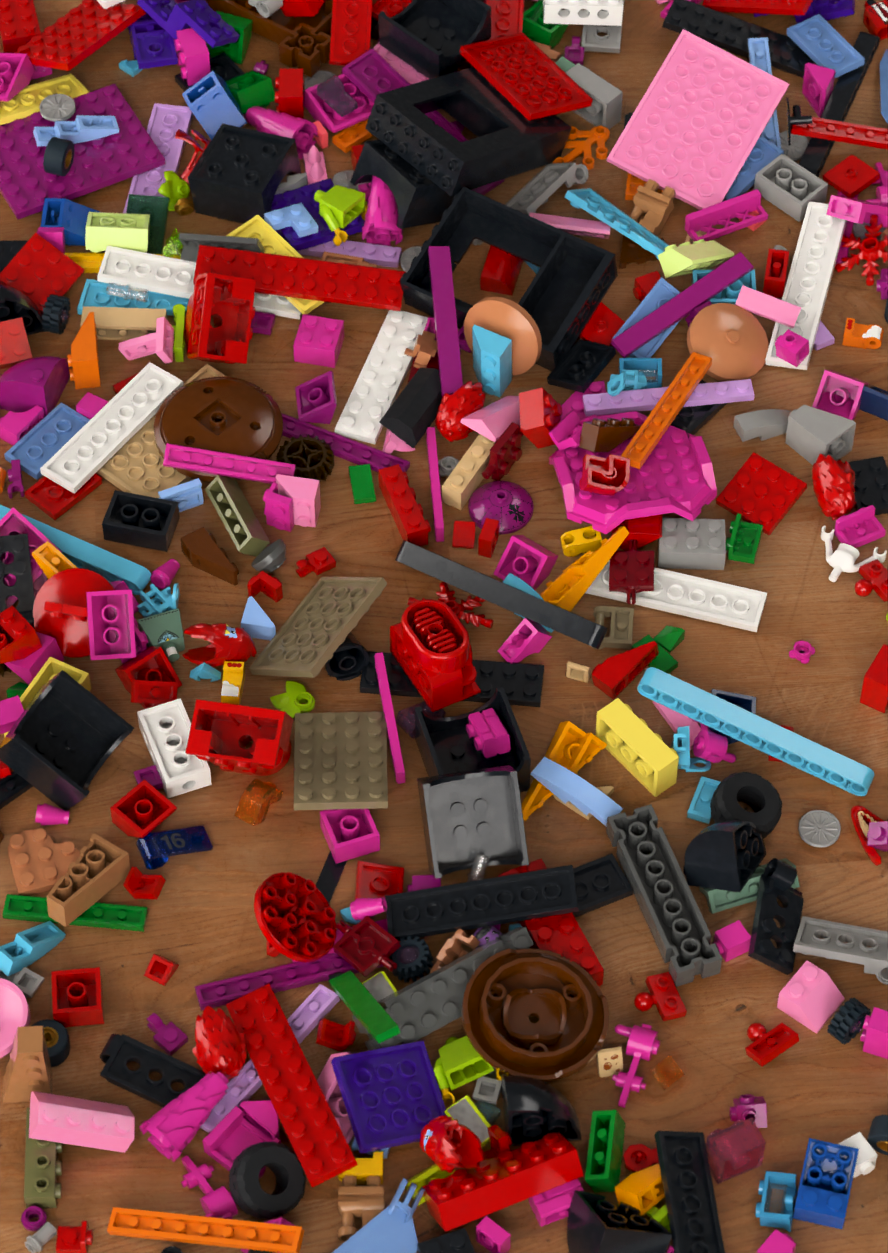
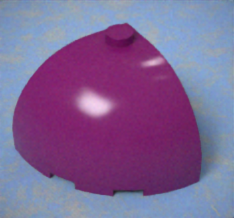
(34, 383)

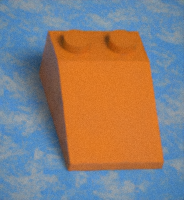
(85, 356)

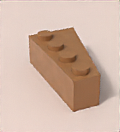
(87, 880)
(28, 1066)

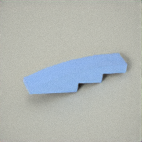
(81, 130)
(573, 788)

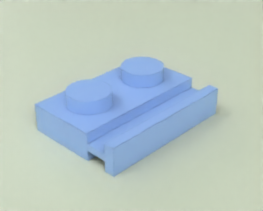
(186, 494)

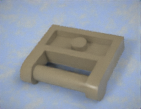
(620, 628)

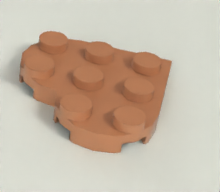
(38, 861)

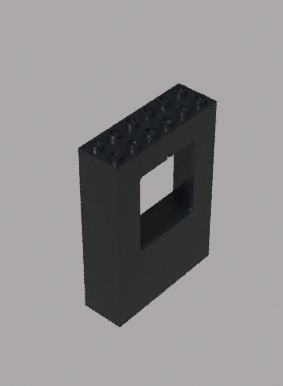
(505, 139)
(562, 294)

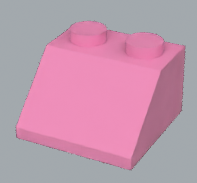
(305, 498)
(810, 997)

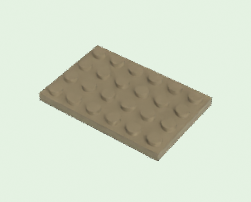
(318, 626)
(340, 761)

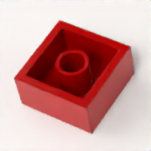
(488, 538)

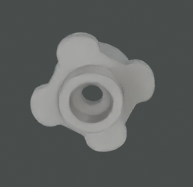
(447, 465)

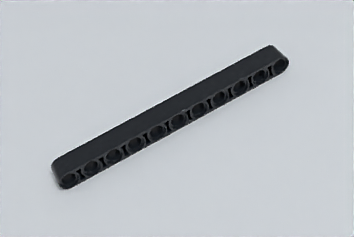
(840, 103)
(501, 594)

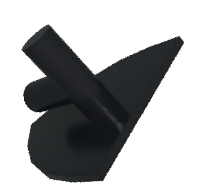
(796, 119)

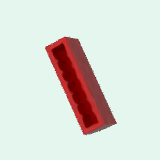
(500, 272)

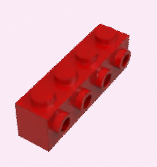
(403, 505)

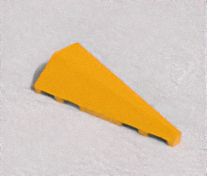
(578, 577)
(568, 748)

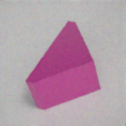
(262, 1116)

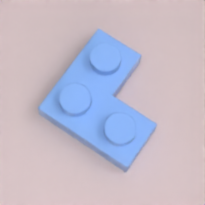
(294, 216)

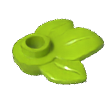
(174, 188)
(292, 700)

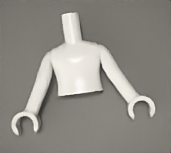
(845, 556)

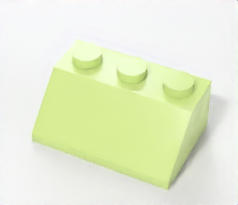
(117, 230)
(694, 256)

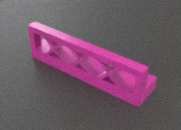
(723, 213)

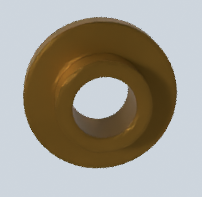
(184, 206)

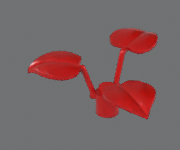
(180, 134)

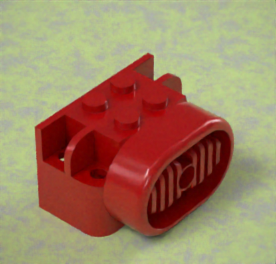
(231, 306)
(435, 653)
(224, 729)

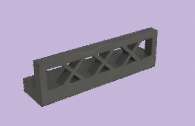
(192, 241)

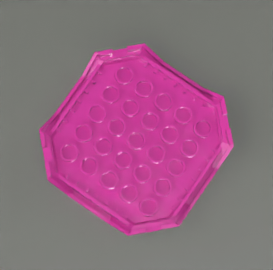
(672, 480)

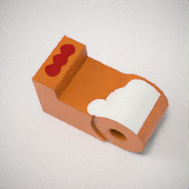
(862, 335)

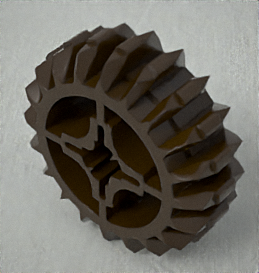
(310, 450)

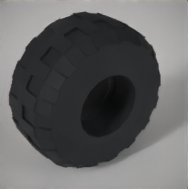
(751, 790)
(245, 1180)

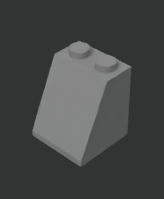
(819, 432)

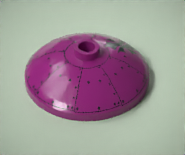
(511, 511)

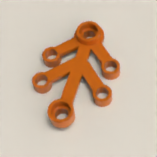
(596, 135)

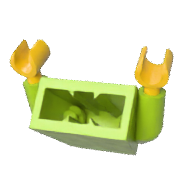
(339, 208)
(459, 1065)

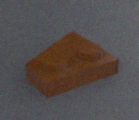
(633, 252)

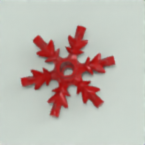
(870, 249)
(447, 597)

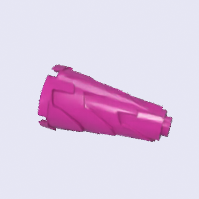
(283, 125)
(381, 216)
(181, 1118)

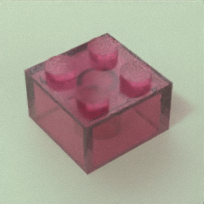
(735, 1150)

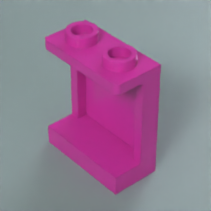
(857, 210)
(232, 1137)

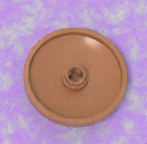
(510, 321)
(731, 339)

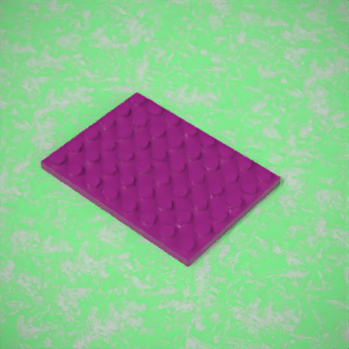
(94, 162)

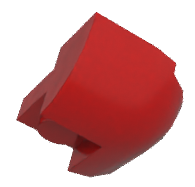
(604, 475)

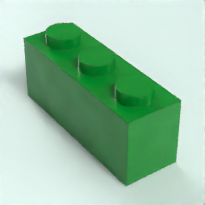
(605, 1150)

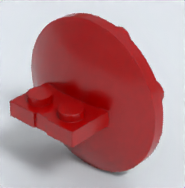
(62, 609)
(294, 917)

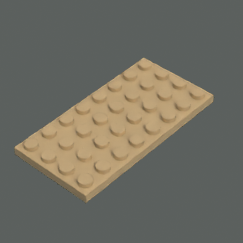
(138, 464)

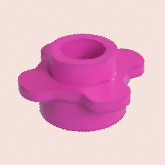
(802, 646)

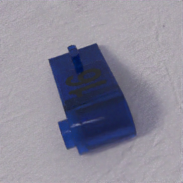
(158, 846)

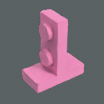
(159, 342)

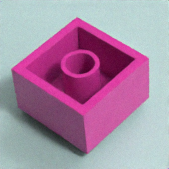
(192, 56)
(318, 341)
(349, 833)

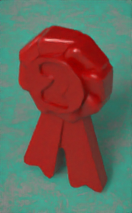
(639, 1157)

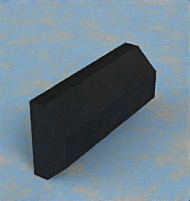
(415, 407)

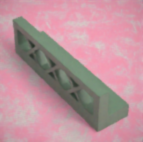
(721, 899)

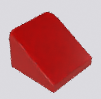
(464, 534)
(160, 969)

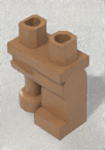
(654, 204)
(358, 1202)

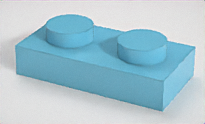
(700, 805)

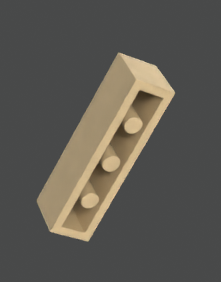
(123, 323)
(467, 473)

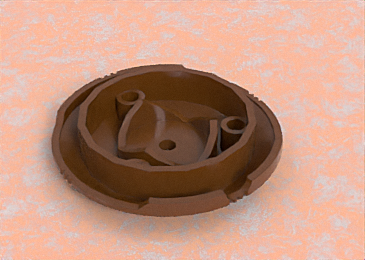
(248, 415)
(537, 986)

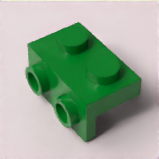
(744, 540)

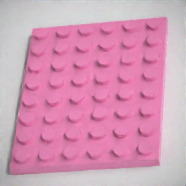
(698, 121)

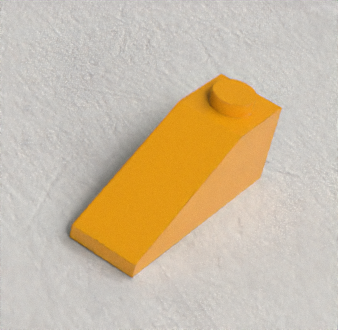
(51, 559)
(641, 1189)

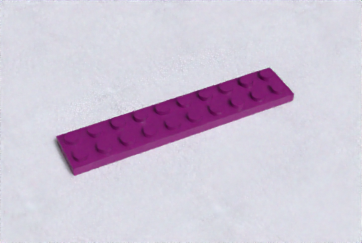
(376, 76)

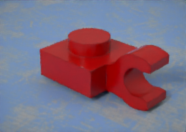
(317, 561)

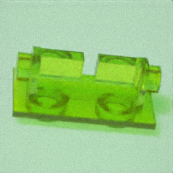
(173, 245)

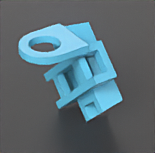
(625, 381)
(153, 606)
(681, 745)

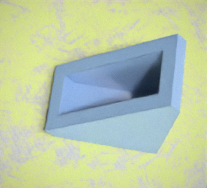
(257, 622)

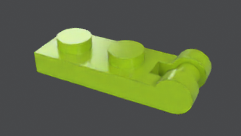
(179, 327)

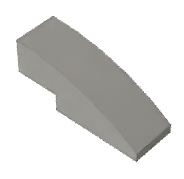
(761, 424)

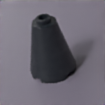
(348, 660)

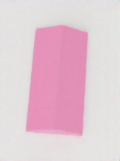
(575, 226)
(494, 418)

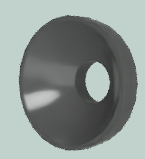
(270, 557)

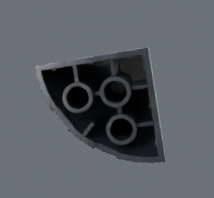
(16, 305)
(724, 855)
(536, 1110)
(608, 1228)

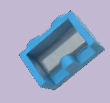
(646, 367)
(777, 1201)

